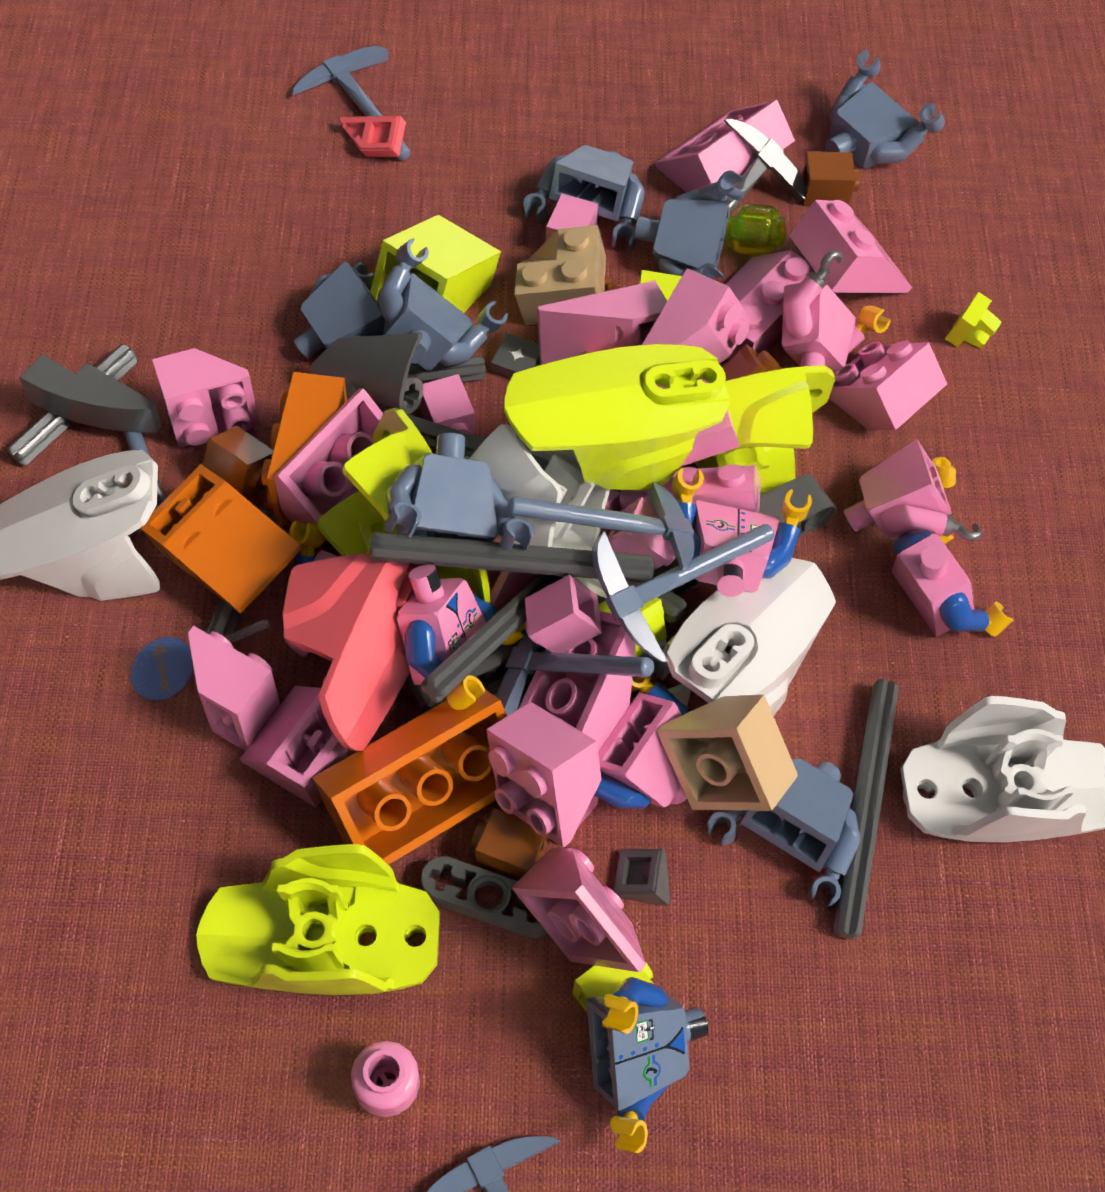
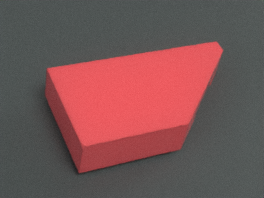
(376, 134)

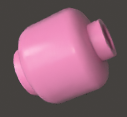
(375, 1064)

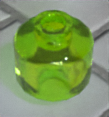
(756, 230)

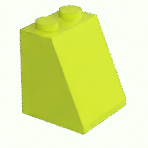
(457, 261)

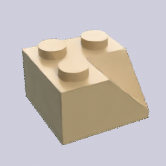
(562, 269)
(729, 755)

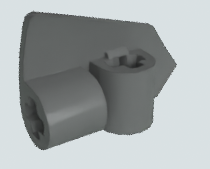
(378, 366)

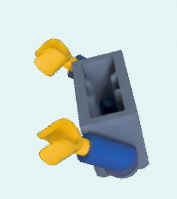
(639, 1051)

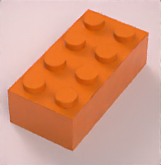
(414, 779)

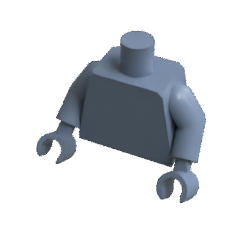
(873, 123)
(597, 178)
(692, 228)
(340, 308)
(417, 308)
(452, 499)
(807, 823)

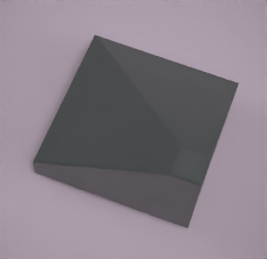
(643, 876)

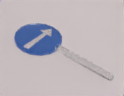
(167, 664)

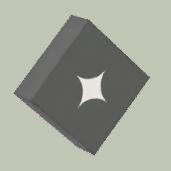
(515, 356)

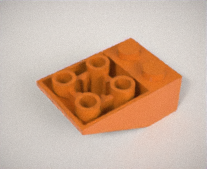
(305, 409)
(220, 538)

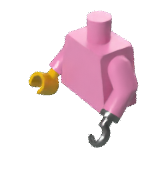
(819, 325)
(909, 496)

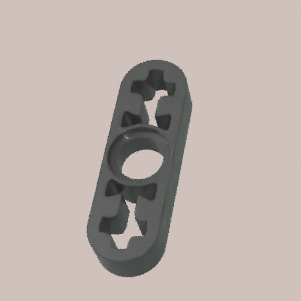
(451, 895)

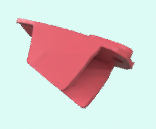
(349, 616)

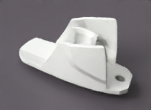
(560, 482)
(78, 527)
(767, 636)
(1019, 771)

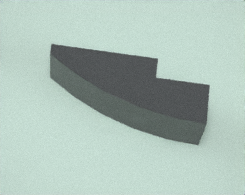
(88, 397)

